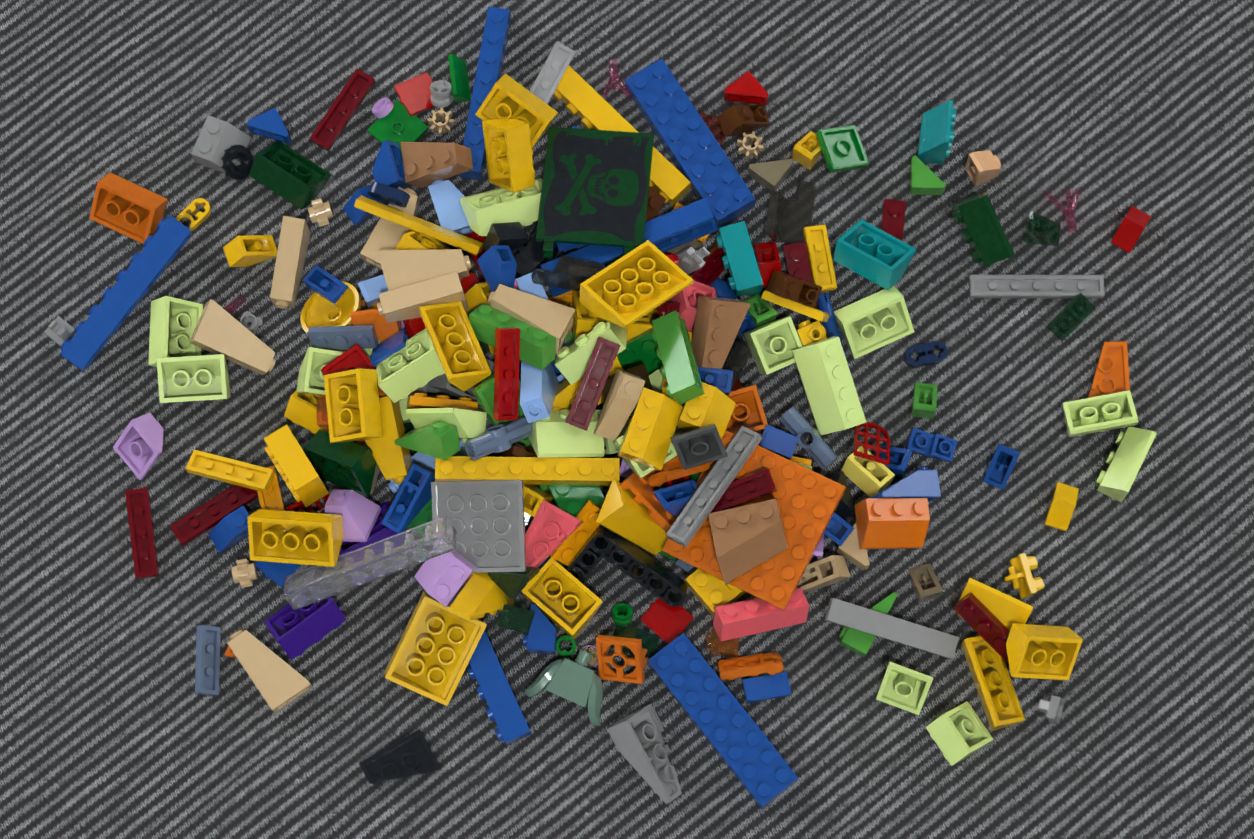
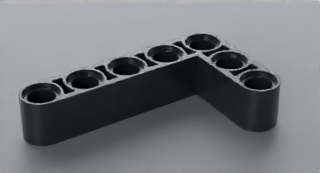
(626, 564)

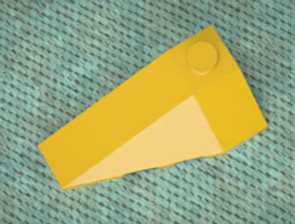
(479, 597)

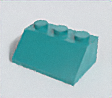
(873, 254)
(739, 259)

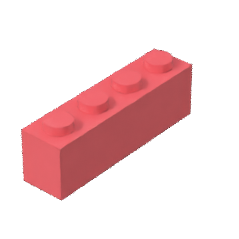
(758, 616)

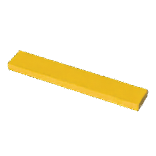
(418, 225)

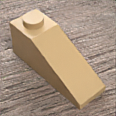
(619, 404)
(824, 573)

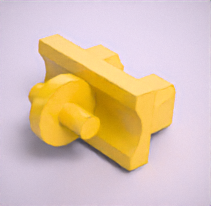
(1022, 577)

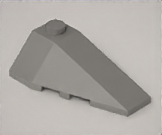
(641, 743)

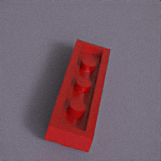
(506, 373)

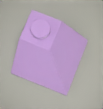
(140, 444)
(357, 512)

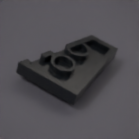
(400, 760)

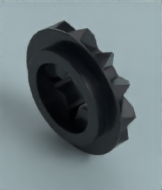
(242, 155)

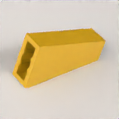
(392, 459)

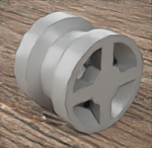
(441, 93)

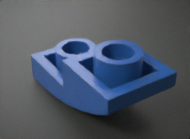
(931, 445)

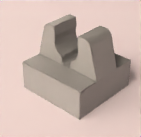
(59, 331)
(1052, 709)

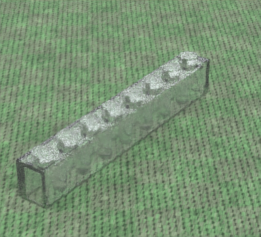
(370, 563)

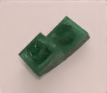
(1071, 317)

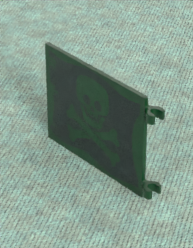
(595, 188)

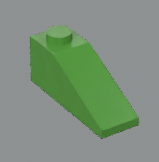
(435, 440)
(859, 641)

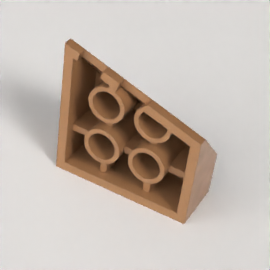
(747, 537)

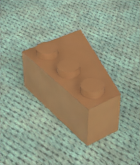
(434, 161)
(716, 329)

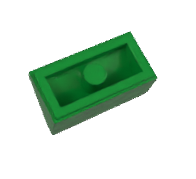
(459, 78)

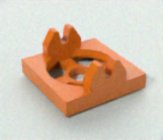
(640, 661)

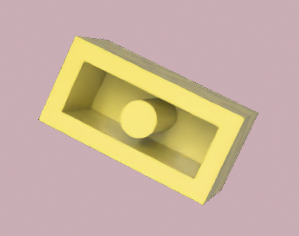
(867, 474)

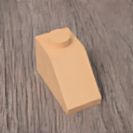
(982, 166)

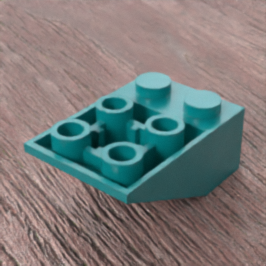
(937, 133)

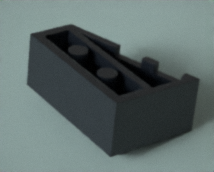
(531, 256)

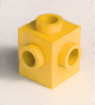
(811, 332)

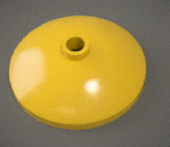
(323, 313)

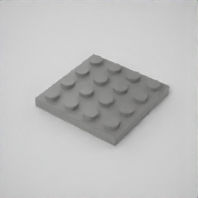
(487, 521)

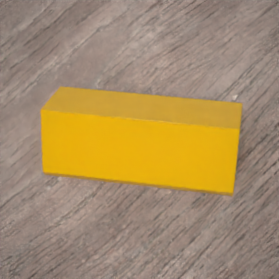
(455, 344)
(630, 520)
(992, 683)

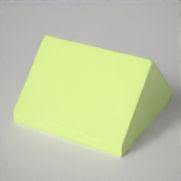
(904, 688)

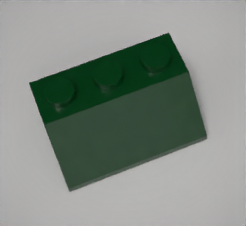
(289, 174)
(982, 230)
(342, 463)

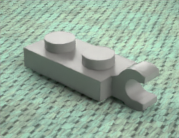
(692, 260)

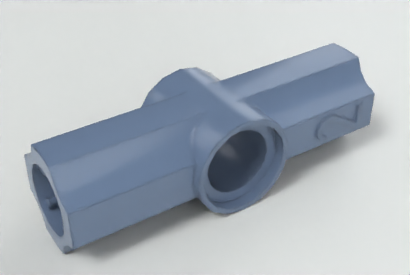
(498, 438)
(818, 449)

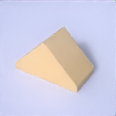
(851, 551)

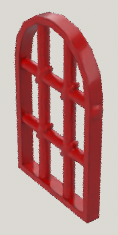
(877, 437)

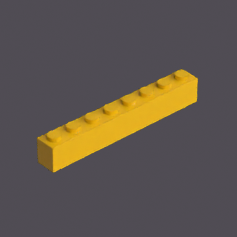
(600, 115)
(530, 470)

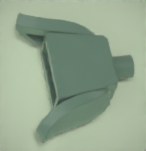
(573, 682)

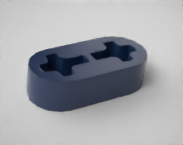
(389, 194)
(926, 359)

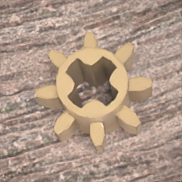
(439, 126)
(752, 140)
(320, 212)
(244, 573)

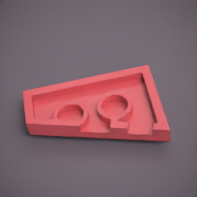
(547, 532)

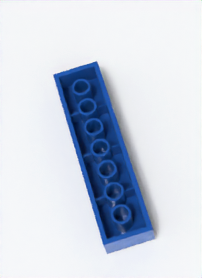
(689, 142)
(722, 721)

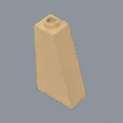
(388, 234)
(289, 261)
(413, 266)
(404, 301)
(535, 311)
(225, 335)
(269, 673)

